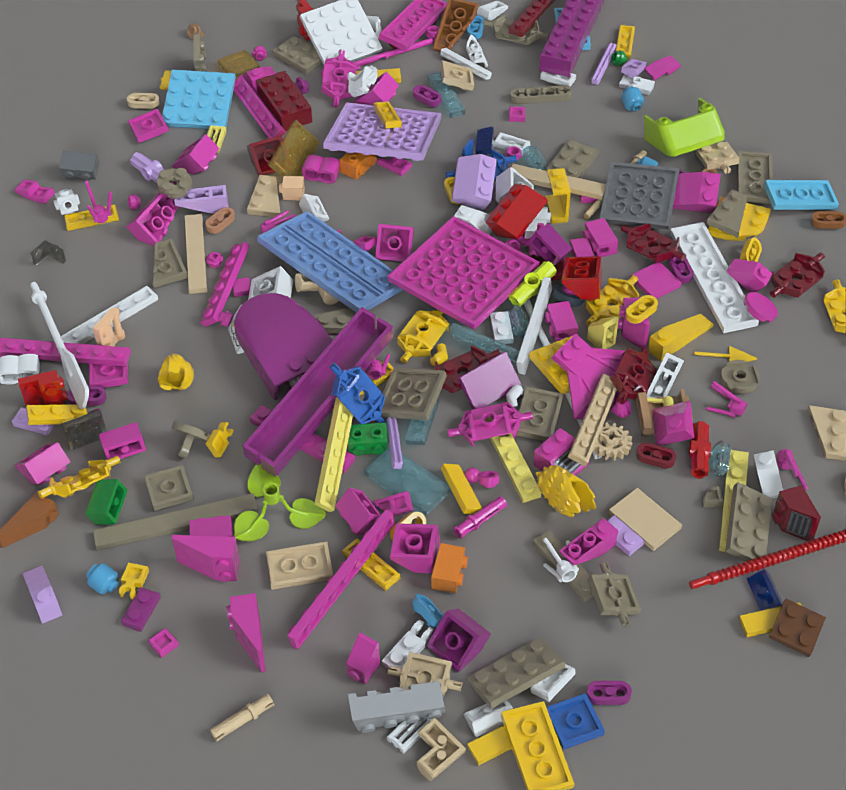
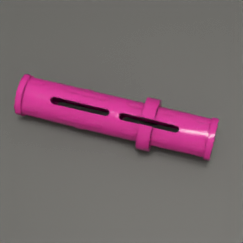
(474, 521)

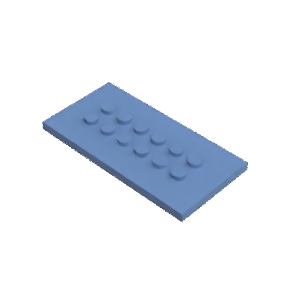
(331, 261)

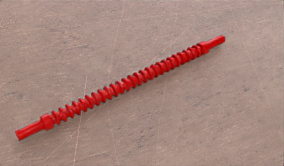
(771, 559)

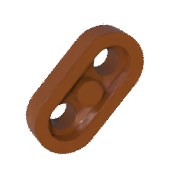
(828, 220)

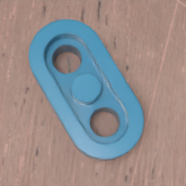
(476, 27)
(427, 609)

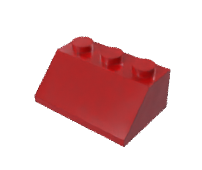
(516, 211)
(583, 276)

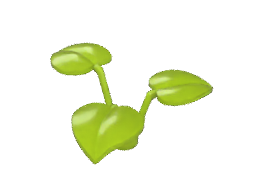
(252, 527)

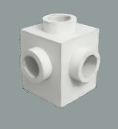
(66, 196)

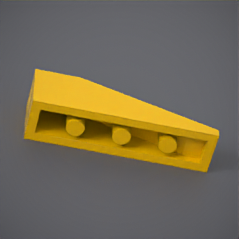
(677, 335)

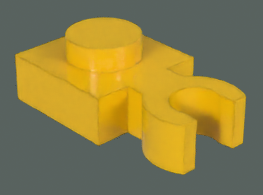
(218, 439)
(133, 577)

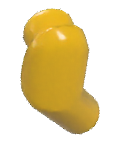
(441, 356)

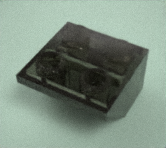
(83, 428)

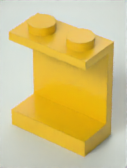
(559, 202)

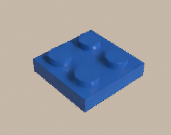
(575, 721)

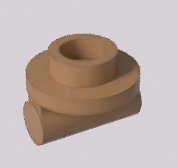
(194, 28)

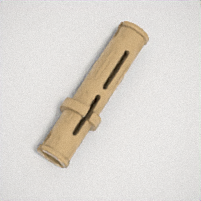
(246, 714)

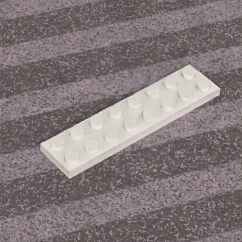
(710, 274)

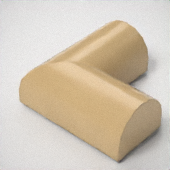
(304, 284)
(443, 752)

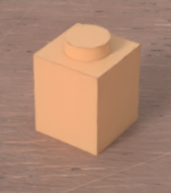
(292, 187)

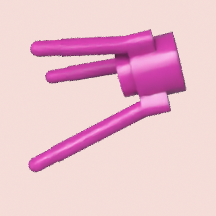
(99, 213)
(269, 224)
(376, 369)
(736, 405)
(786, 461)

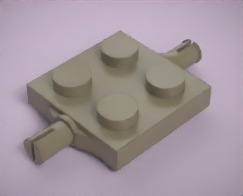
(199, 53)
(614, 594)

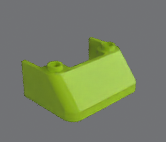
(687, 133)

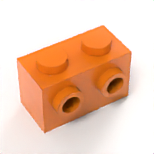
(356, 164)
(448, 568)

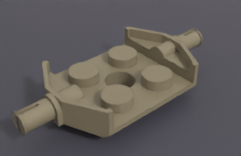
(501, 31)

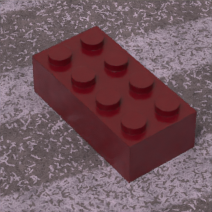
(284, 99)

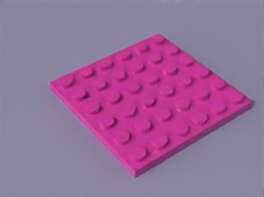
(463, 272)

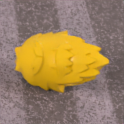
(565, 491)

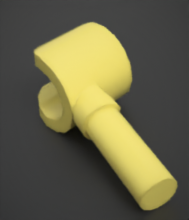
(666, 401)

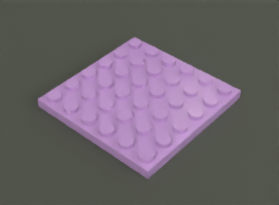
(363, 132)

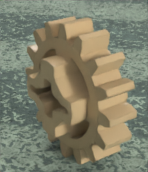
(613, 442)

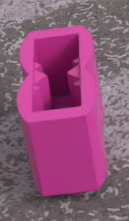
(321, 169)

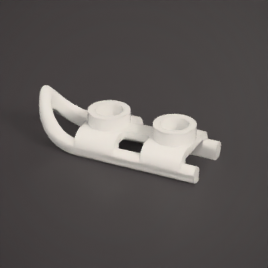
(477, 50)

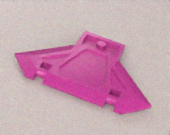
(584, 369)

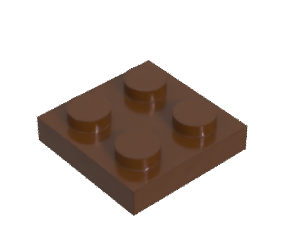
(797, 627)

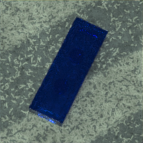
(485, 141)

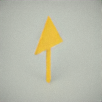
(734, 354)

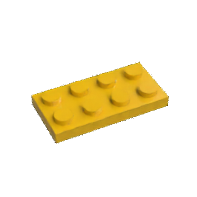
(537, 748)

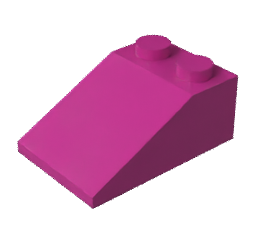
(697, 191)
(209, 555)
(245, 621)

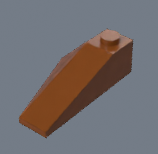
(455, 21)

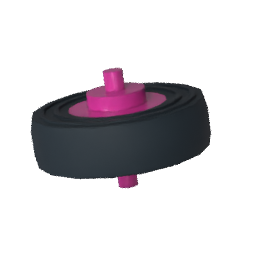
(562, 294)

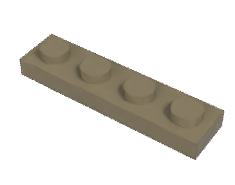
(580, 584)

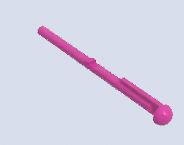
(386, 55)

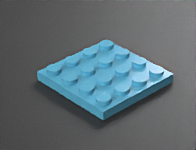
(198, 99)

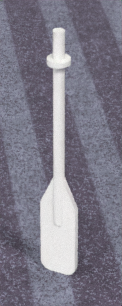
(70, 366)

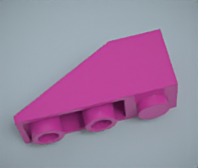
(591, 543)

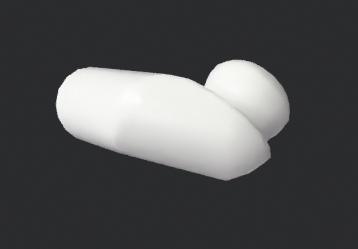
(513, 394)

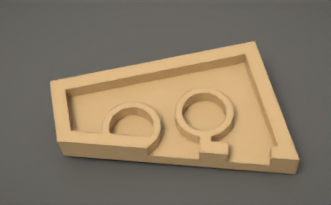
(265, 198)
(831, 431)

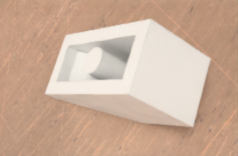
(768, 474)

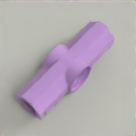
(148, 168)

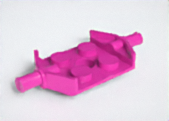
(337, 86)
(505, 421)

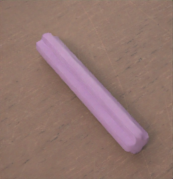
(603, 64)
(394, 443)

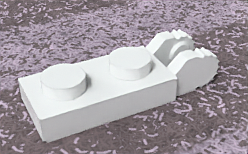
(409, 643)

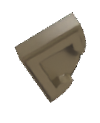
(713, 498)

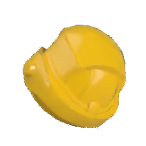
(175, 373)

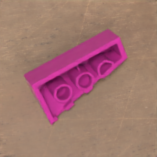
(153, 219)

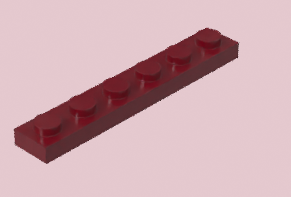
(529, 16)

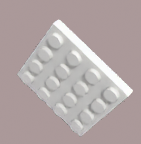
(341, 27)

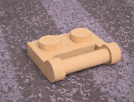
(103, 329)

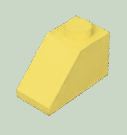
(603, 332)

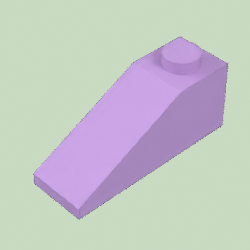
(205, 199)
(42, 594)

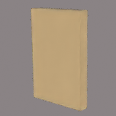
(646, 518)
(299, 565)

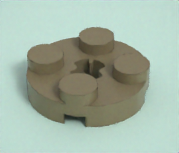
(179, 175)
(736, 385)

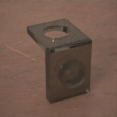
(48, 249)

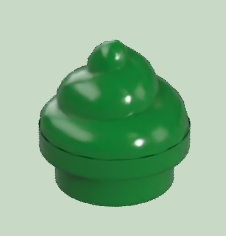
(619, 58)

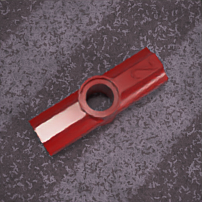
(700, 450)

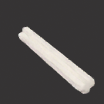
(459, 60)

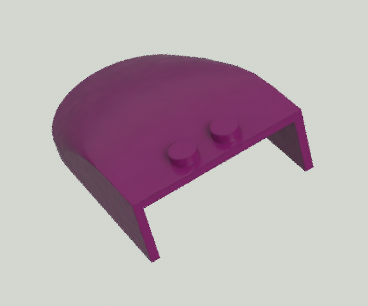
(279, 338)

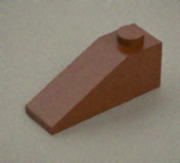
(30, 519)

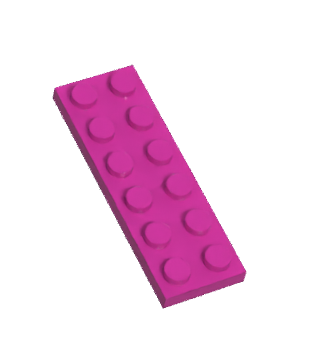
(412, 22)

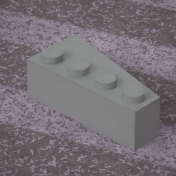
(396, 706)

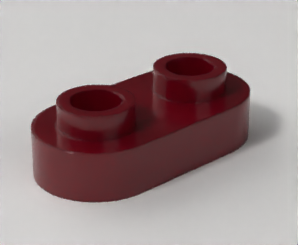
(656, 455)

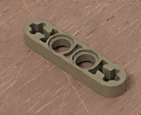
(522, 95)

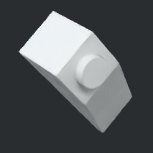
(665, 376)

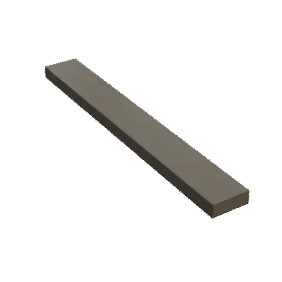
(170, 522)

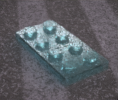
(424, 487)

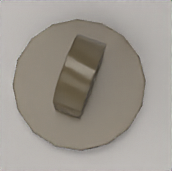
(189, 434)

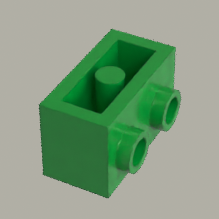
(368, 439)
(106, 502)

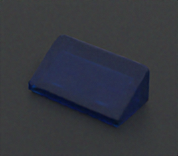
(764, 590)

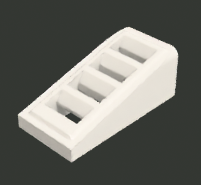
(491, 10)

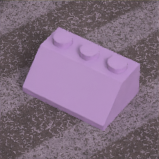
(474, 181)

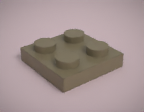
(168, 487)

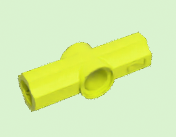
(532, 284)

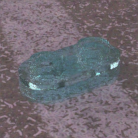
(534, 157)
(518, 321)
(720, 458)

